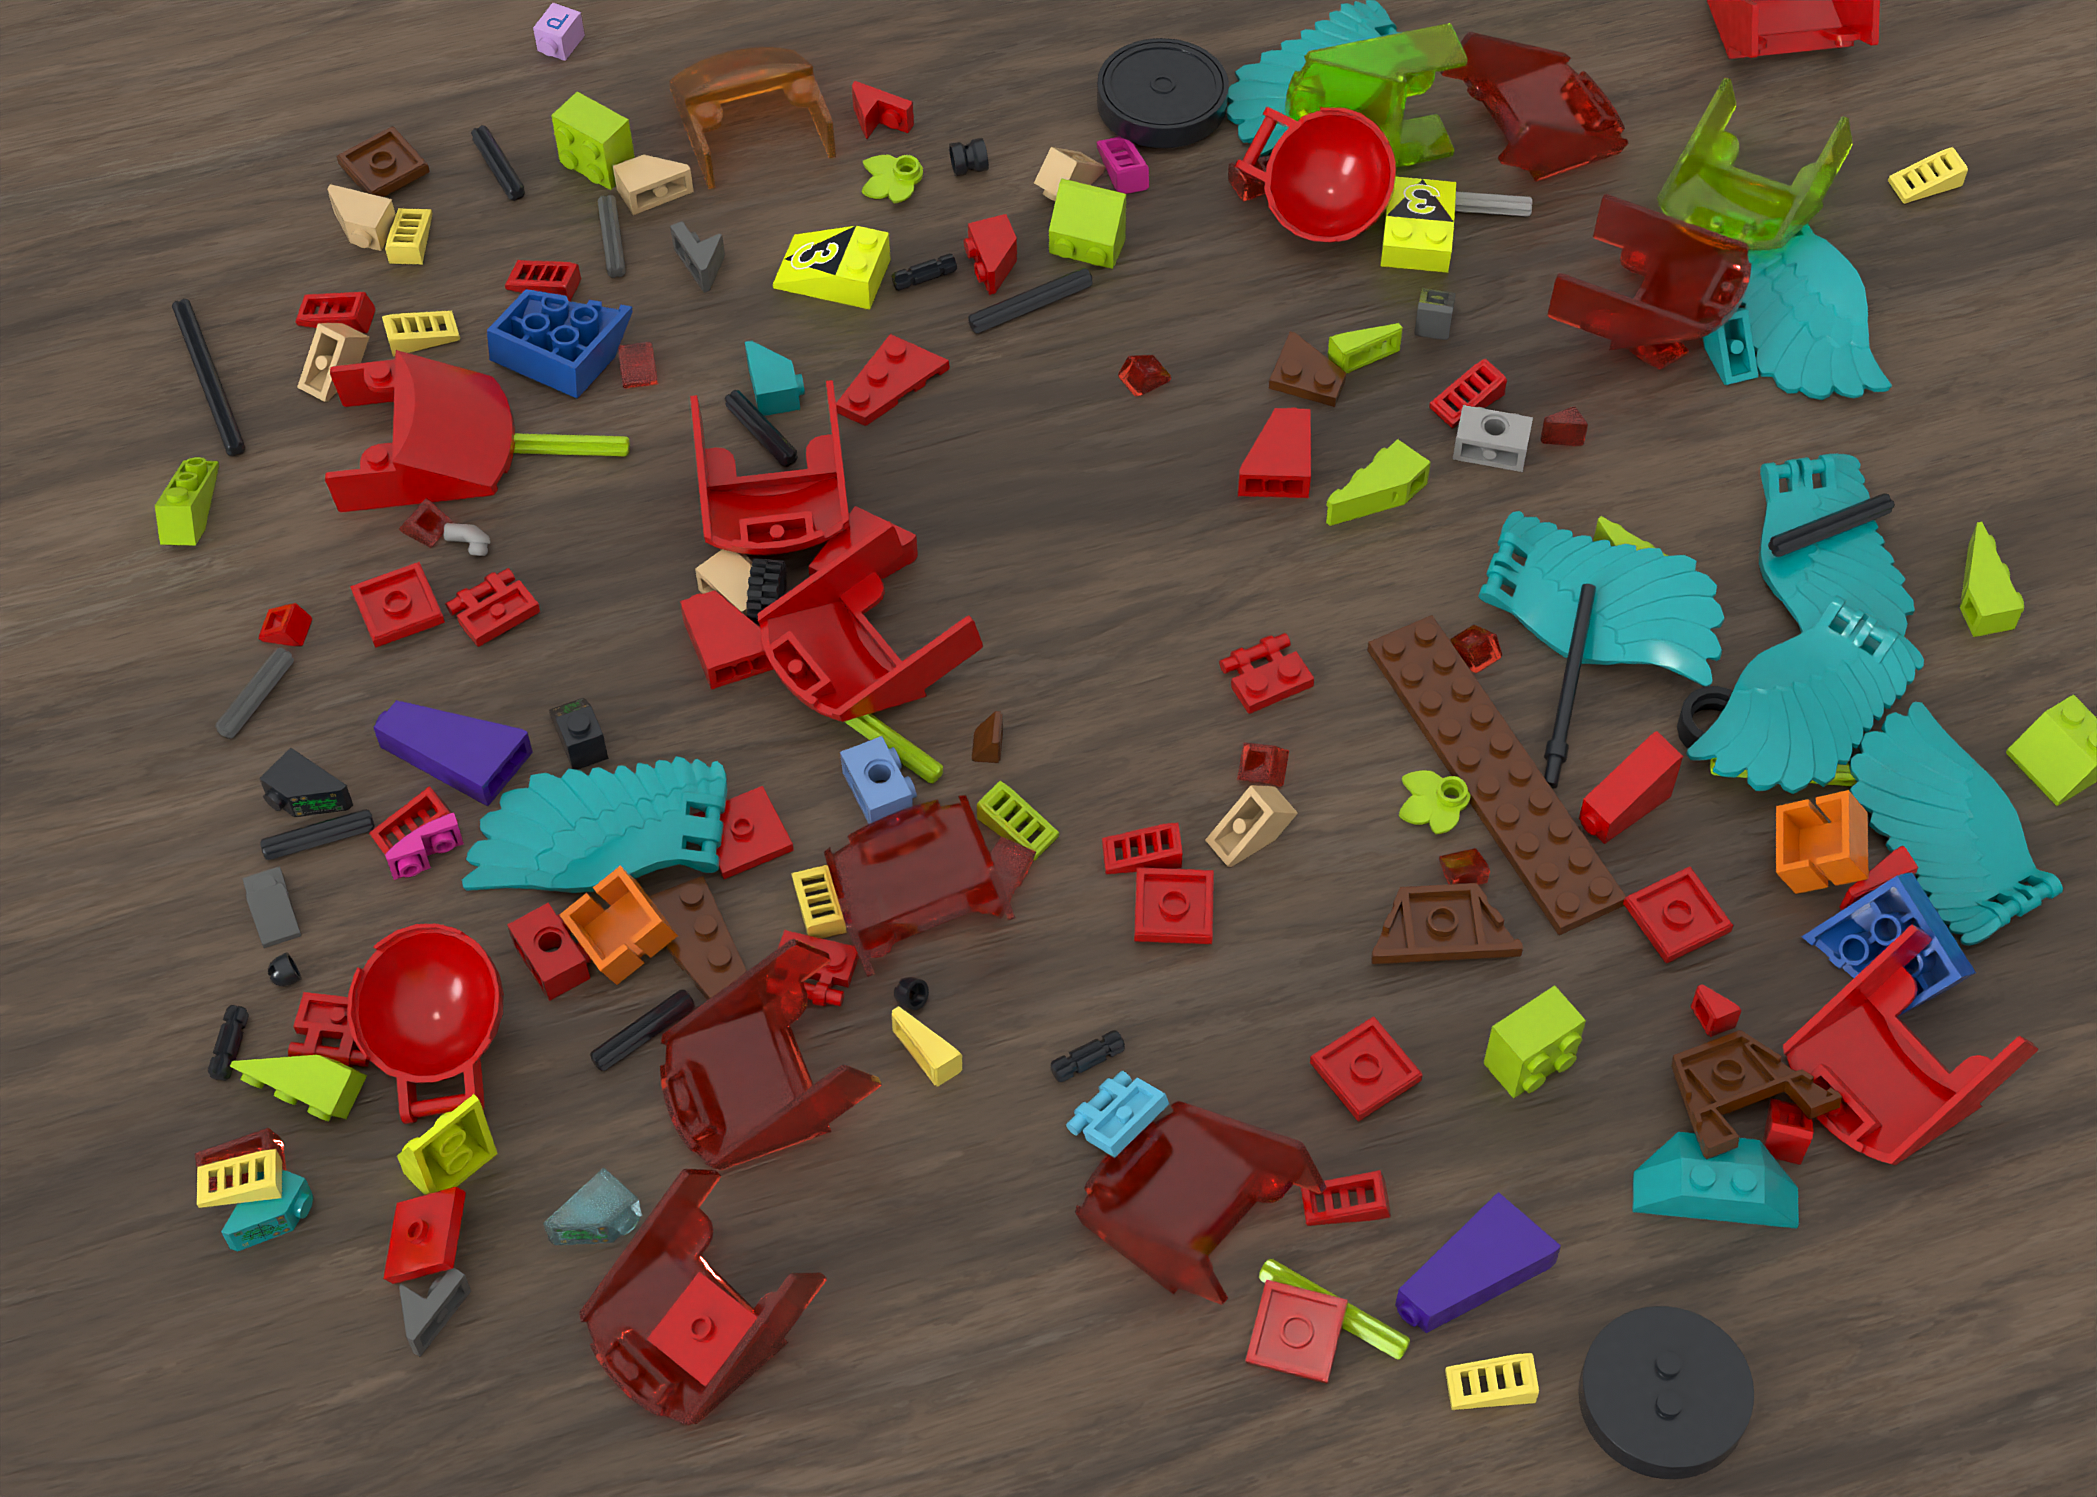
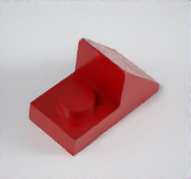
(877, 106)

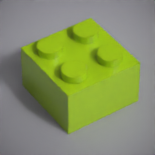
(592, 139)
(1534, 1042)

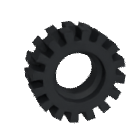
(766, 585)

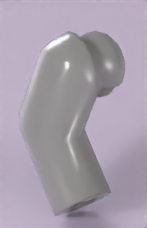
(468, 533)

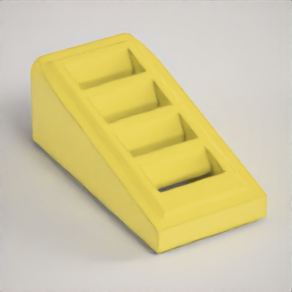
(1944, 163)
(407, 248)
(401, 327)
(825, 925)
(930, 1051)
(254, 1190)
(1490, 1368)

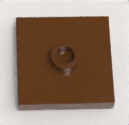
(383, 163)

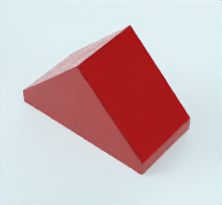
(1787, 1131)

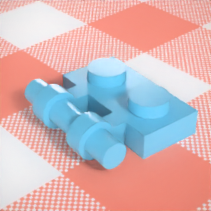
(1117, 1112)

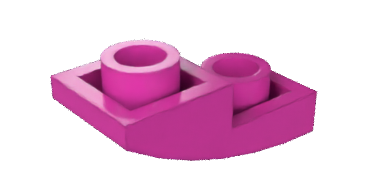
(410, 853)

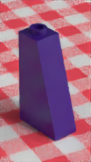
(454, 748)
(1476, 1264)

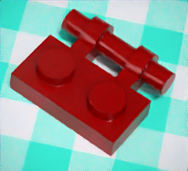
(498, 612)
(1269, 682)
(837, 972)
(325, 1017)

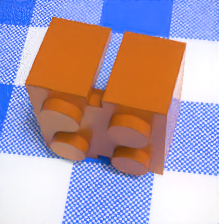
(1819, 851)
(622, 932)

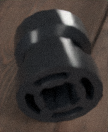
(970, 156)

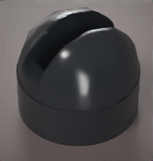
(284, 970)
(915, 986)

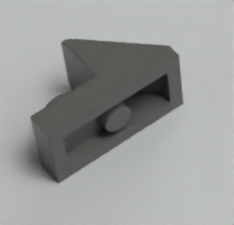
(700, 257)
(1434, 313)
(271, 907)
(428, 1316)

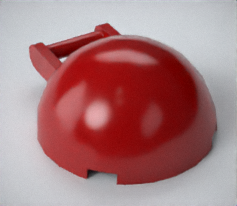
(1325, 173)
(427, 1012)

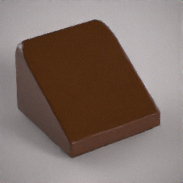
(988, 739)

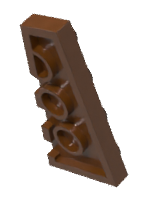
(703, 939)

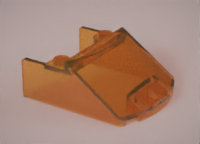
(738, 75)

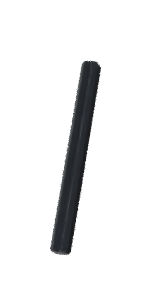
(208, 377)

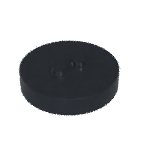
(1162, 93)
(1666, 1392)

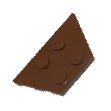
(1443, 925)

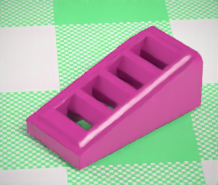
(1126, 168)

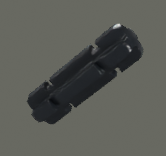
(924, 272)
(228, 1042)
(1087, 1056)

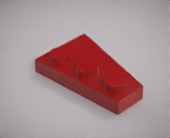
(887, 377)

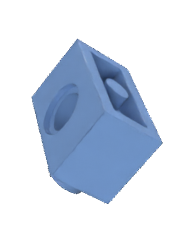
(874, 762)

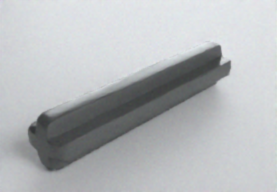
(611, 236)
(254, 693)

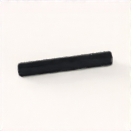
(1030, 300)
(1831, 525)

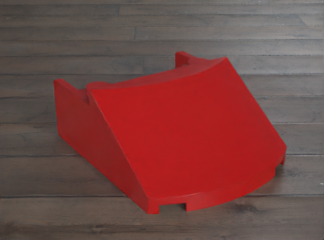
(1791, 26)
(447, 434)
(772, 509)
(832, 651)
(1888, 1079)

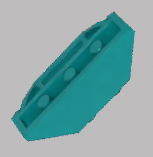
(1729, 1187)

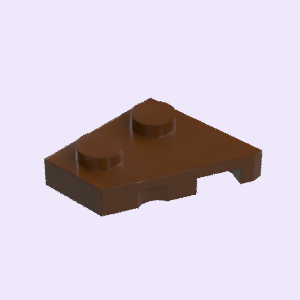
(1307, 373)

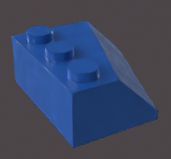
(557, 339)
(1877, 919)

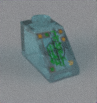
(595, 1213)

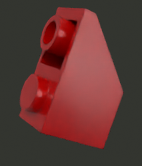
(993, 249)

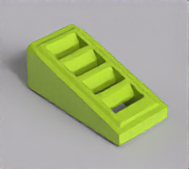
(1364, 346)
(1000, 803)

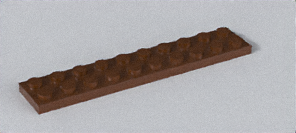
(1499, 774)

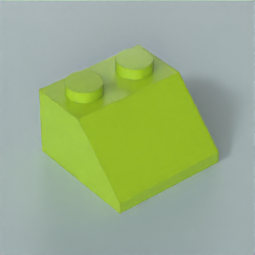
(1088, 224)
(2059, 750)

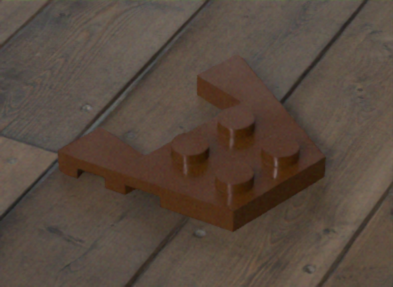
(1733, 1075)

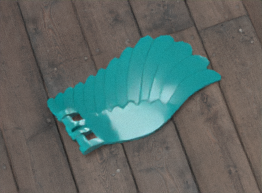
(1269, 80)
(1811, 320)
(1841, 565)
(1643, 605)
(1809, 702)
(1951, 822)
(585, 826)

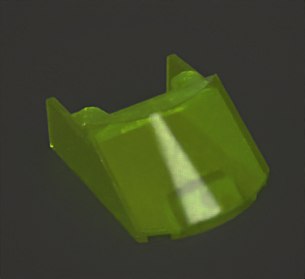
(1376, 79)
(1738, 203)

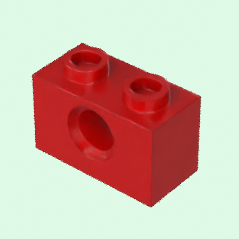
(556, 970)

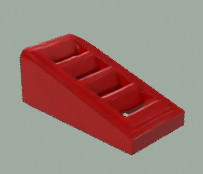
(565, 272)
(357, 305)
(1484, 378)
(416, 807)
(1155, 836)
(1894, 864)
(1362, 1212)

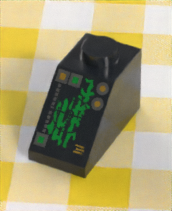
(579, 733)
(303, 787)

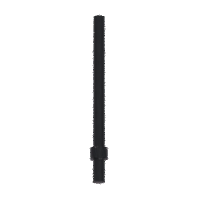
(1557, 748)

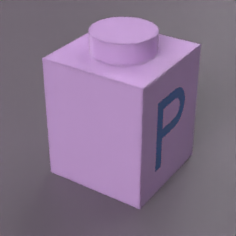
(558, 31)

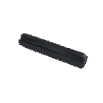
(498, 163)
(761, 428)
(317, 834)
(642, 1030)

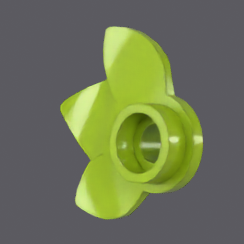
(892, 177)
(1430, 802)

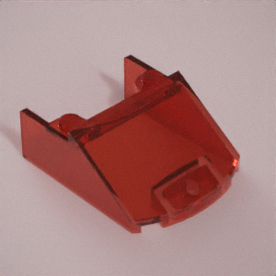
(1540, 104)
(1689, 284)
(913, 876)
(738, 1072)
(1185, 1190)
(647, 1284)

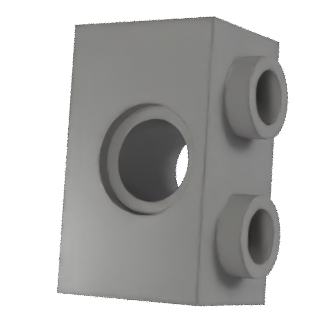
(1492, 438)

